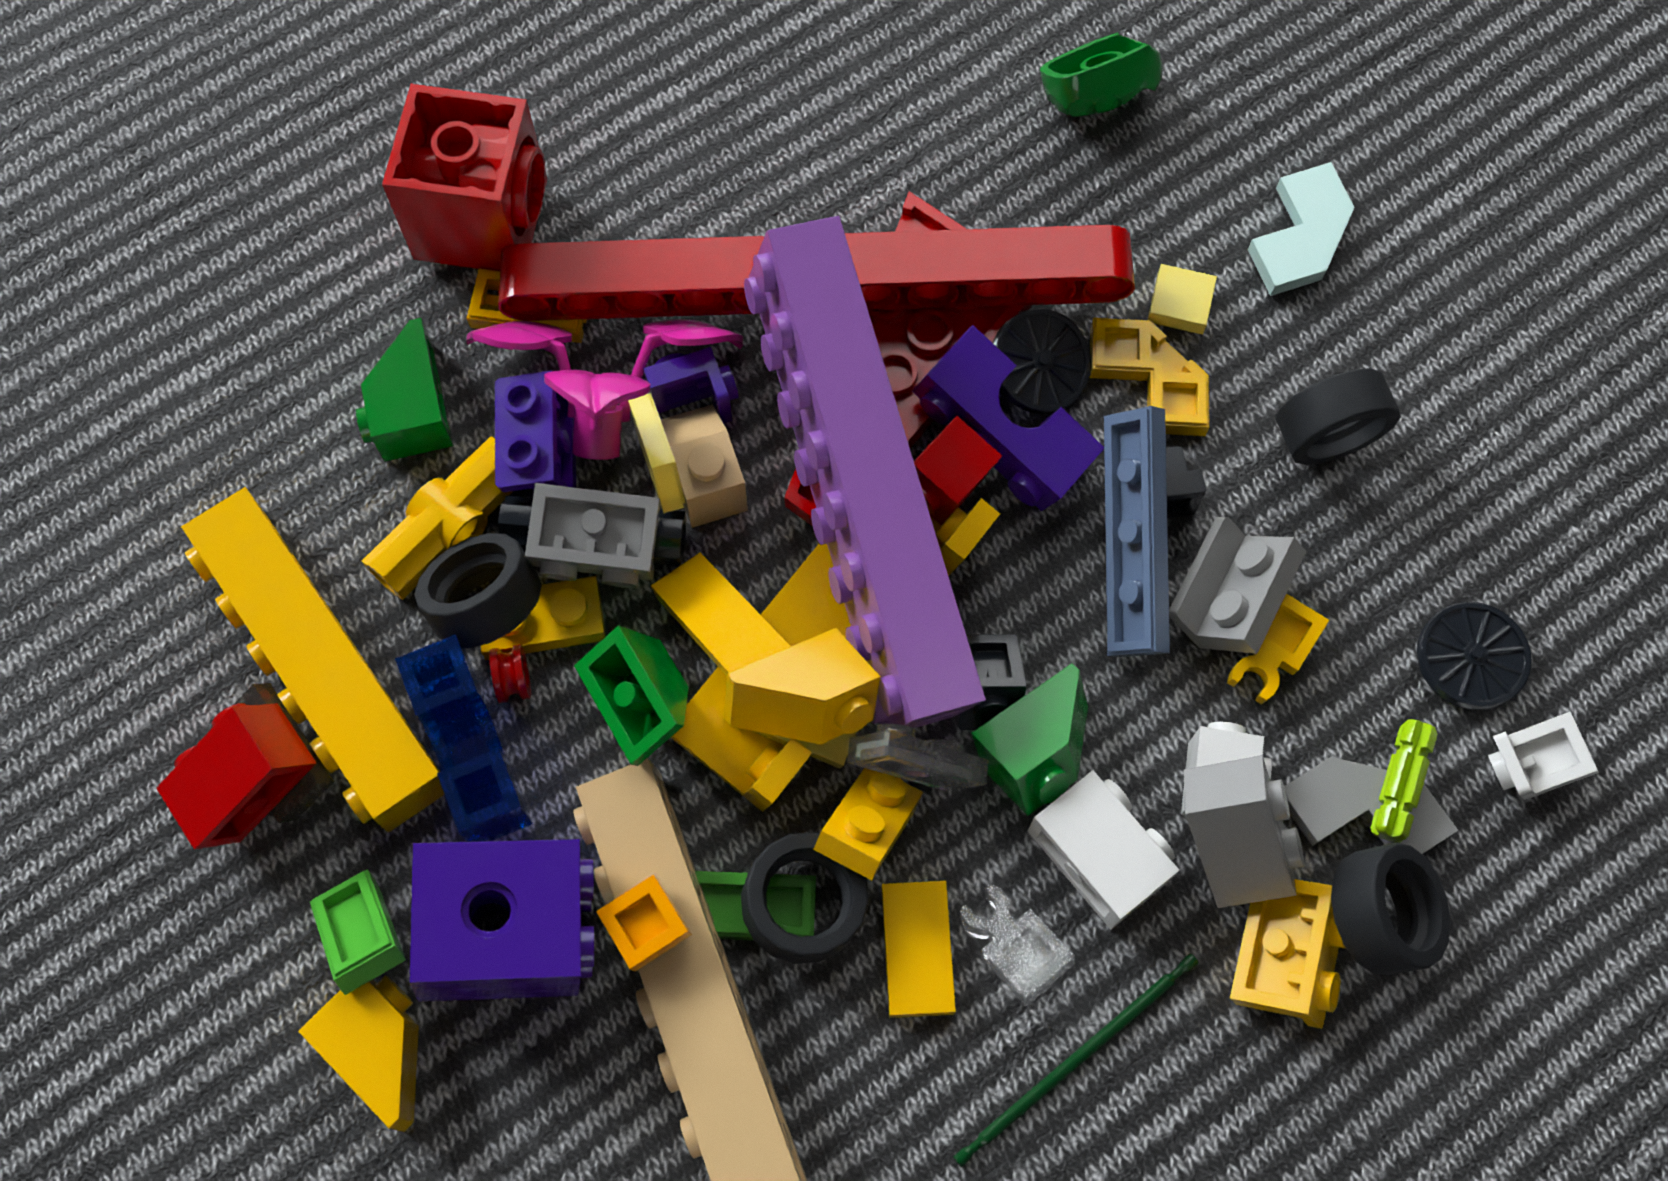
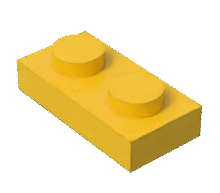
(563, 617)
(868, 822)

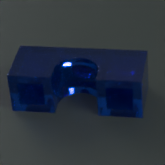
(465, 740)

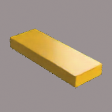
(717, 615)

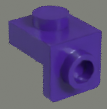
(690, 378)

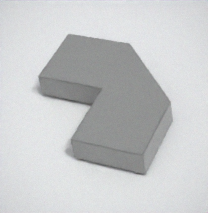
(1344, 790)

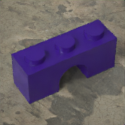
(1035, 461)

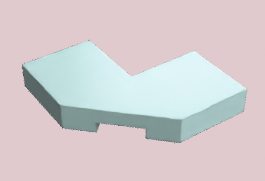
(1319, 216)

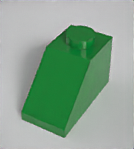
(405, 398)
(635, 690)
(1037, 741)

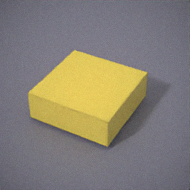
(1182, 299)

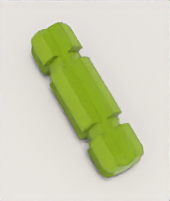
(1404, 781)

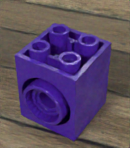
(529, 882)

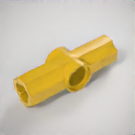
(437, 519)

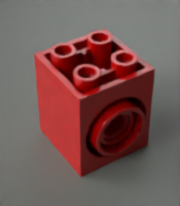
(465, 176)

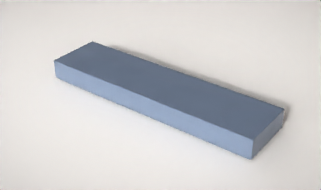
(1136, 533)

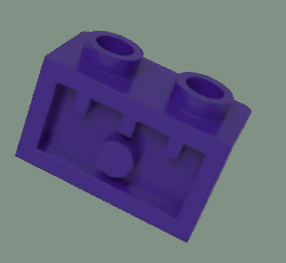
(532, 434)

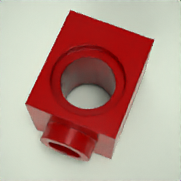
(953, 468)

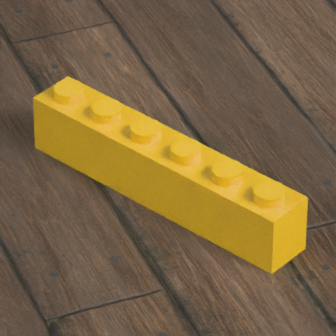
(315, 660)

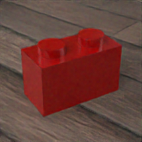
(235, 774)

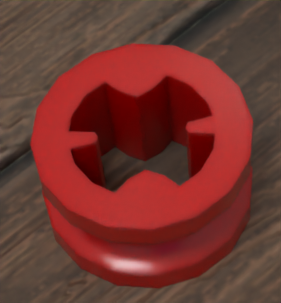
(510, 673)

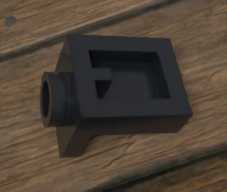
(1000, 674)

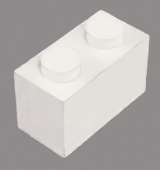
(1104, 848)

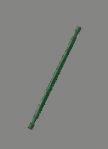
(1075, 1060)

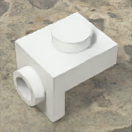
(1542, 757)

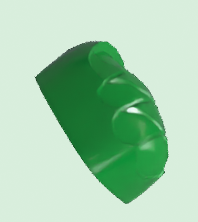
(1101, 75)

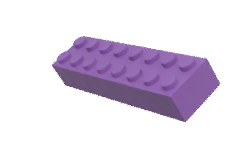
(860, 474)

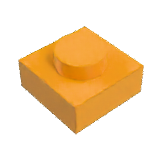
(644, 923)

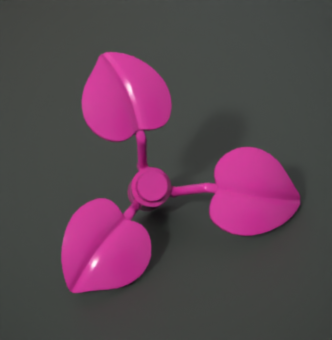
(595, 396)

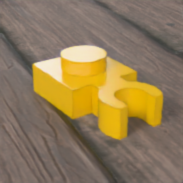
(1285, 646)

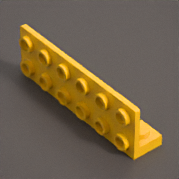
(800, 611)

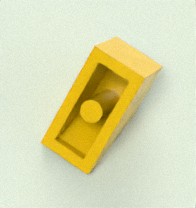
(804, 691)
(371, 1047)

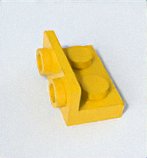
(1290, 956)

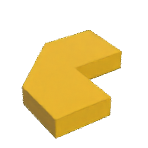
(1140, 353)

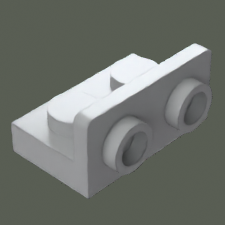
(592, 534)
(1235, 587)

